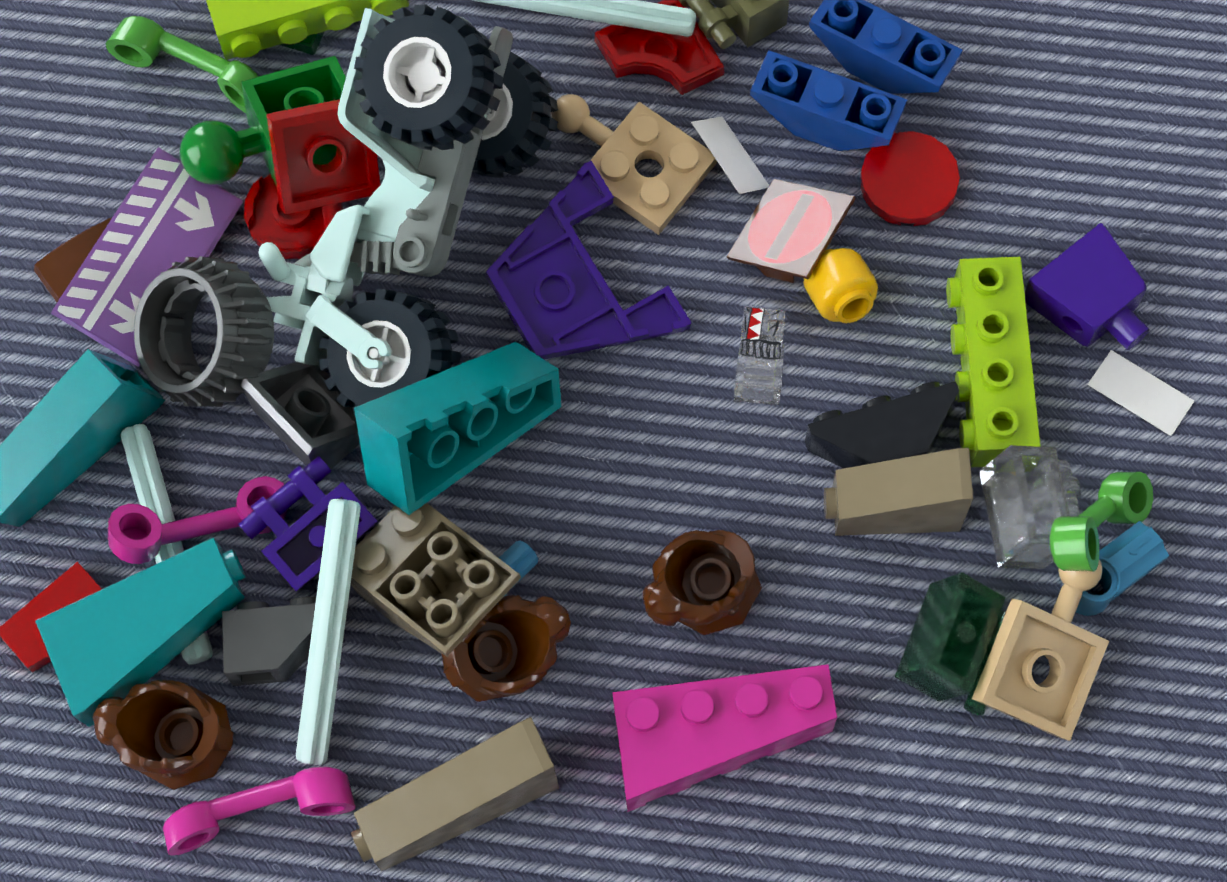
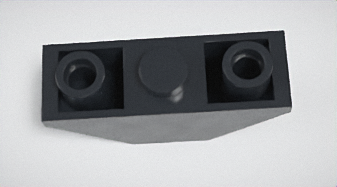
(883, 427)

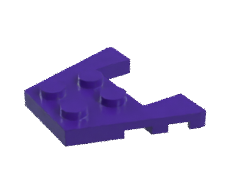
(558, 291)

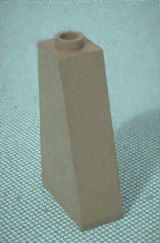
(456, 796)

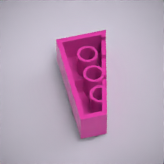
(715, 726)

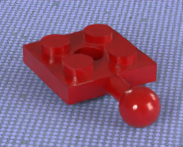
(306, 185)

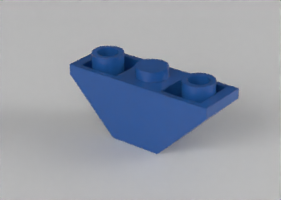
(883, 47)
(826, 105)

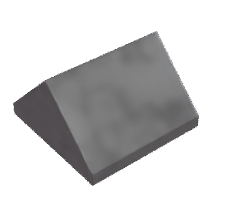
(304, 412)

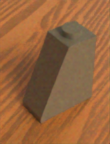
(902, 495)

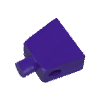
(1091, 291)

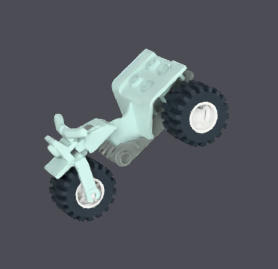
(435, 110)

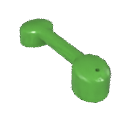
(140, 40)
(1121, 500)

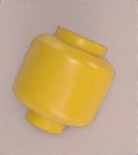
(842, 286)

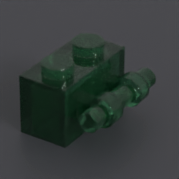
(952, 639)

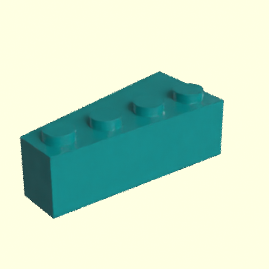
(452, 422)

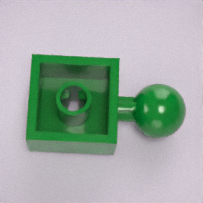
(216, 152)

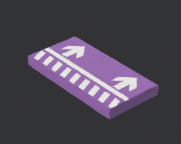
(155, 225)

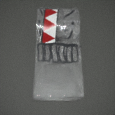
(760, 356)

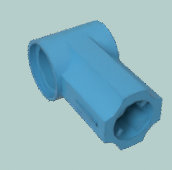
(1123, 564)

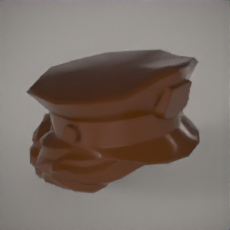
(703, 582)
(508, 648)
(166, 731)

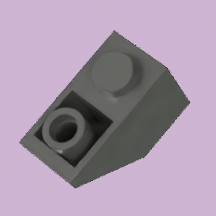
(266, 641)

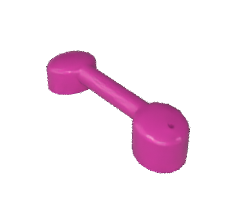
(137, 532)
(317, 789)

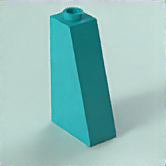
(70, 432)
(138, 624)

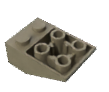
(429, 576)

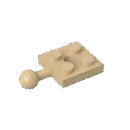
(640, 137)
(1071, 653)

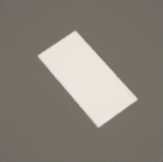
(730, 155)
(1141, 392)

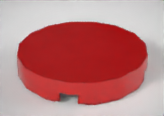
(910, 179)
(292, 233)

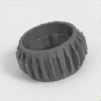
(165, 327)

